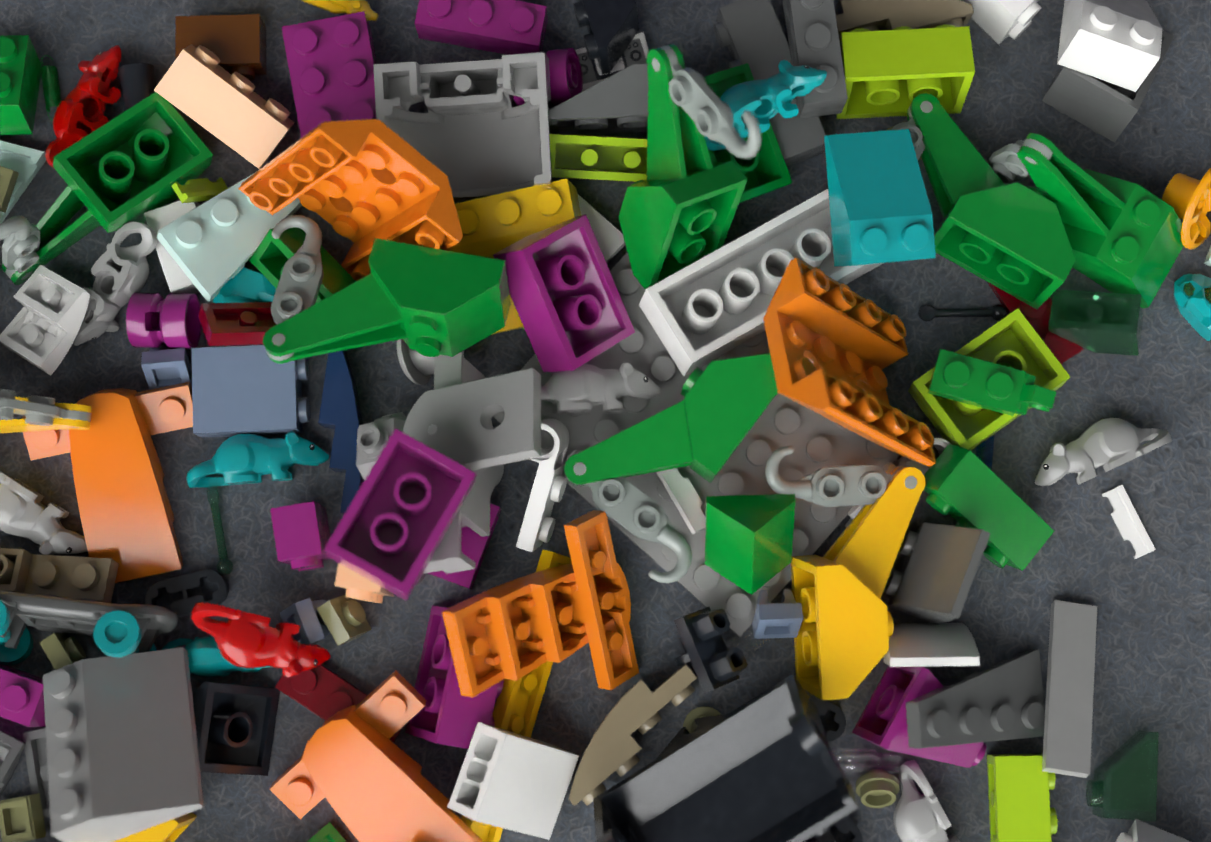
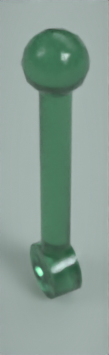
(224, 565)

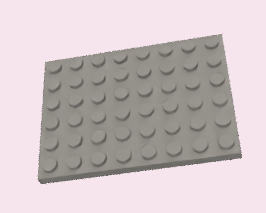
(783, 423)

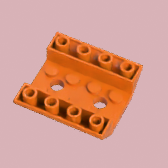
(364, 186)
(831, 359)

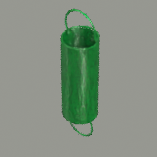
(50, 86)

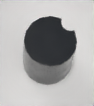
(136, 83)

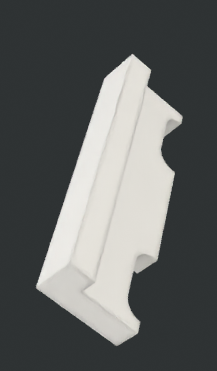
(684, 498)
(1129, 521)

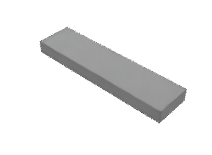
(1070, 689)

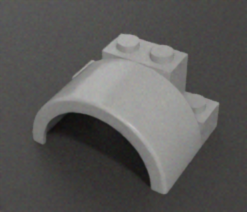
(473, 120)

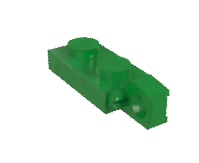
(987, 385)

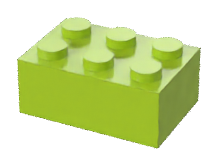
(895, 65)
(1007, 343)

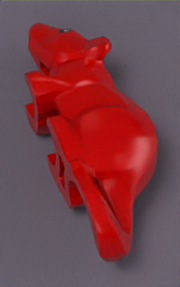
(85, 105)
(251, 643)

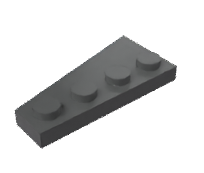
(982, 707)

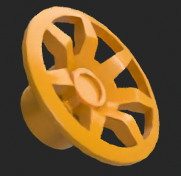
(1191, 202)

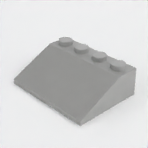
(120, 745)

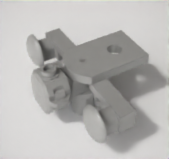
(459, 426)

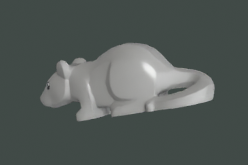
(118, 276)
(589, 386)
(1104, 444)
(27, 518)
(917, 815)

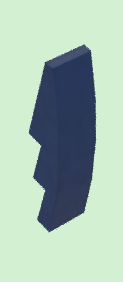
(342, 412)

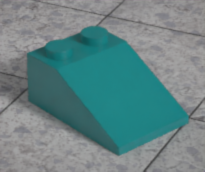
(877, 199)

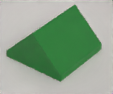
(749, 537)

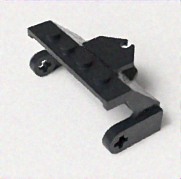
(735, 779)

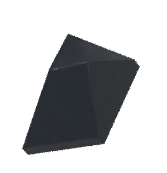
(235, 727)

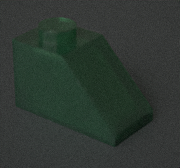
(1098, 320)
(1127, 780)

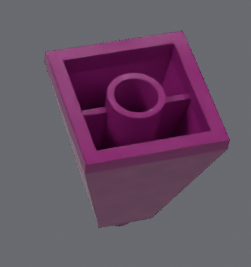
(886, 718)

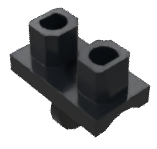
(707, 650)

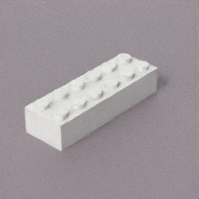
(727, 293)

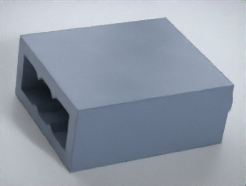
(246, 392)

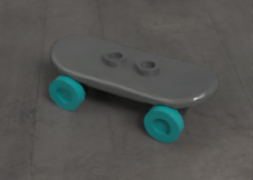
(115, 627)

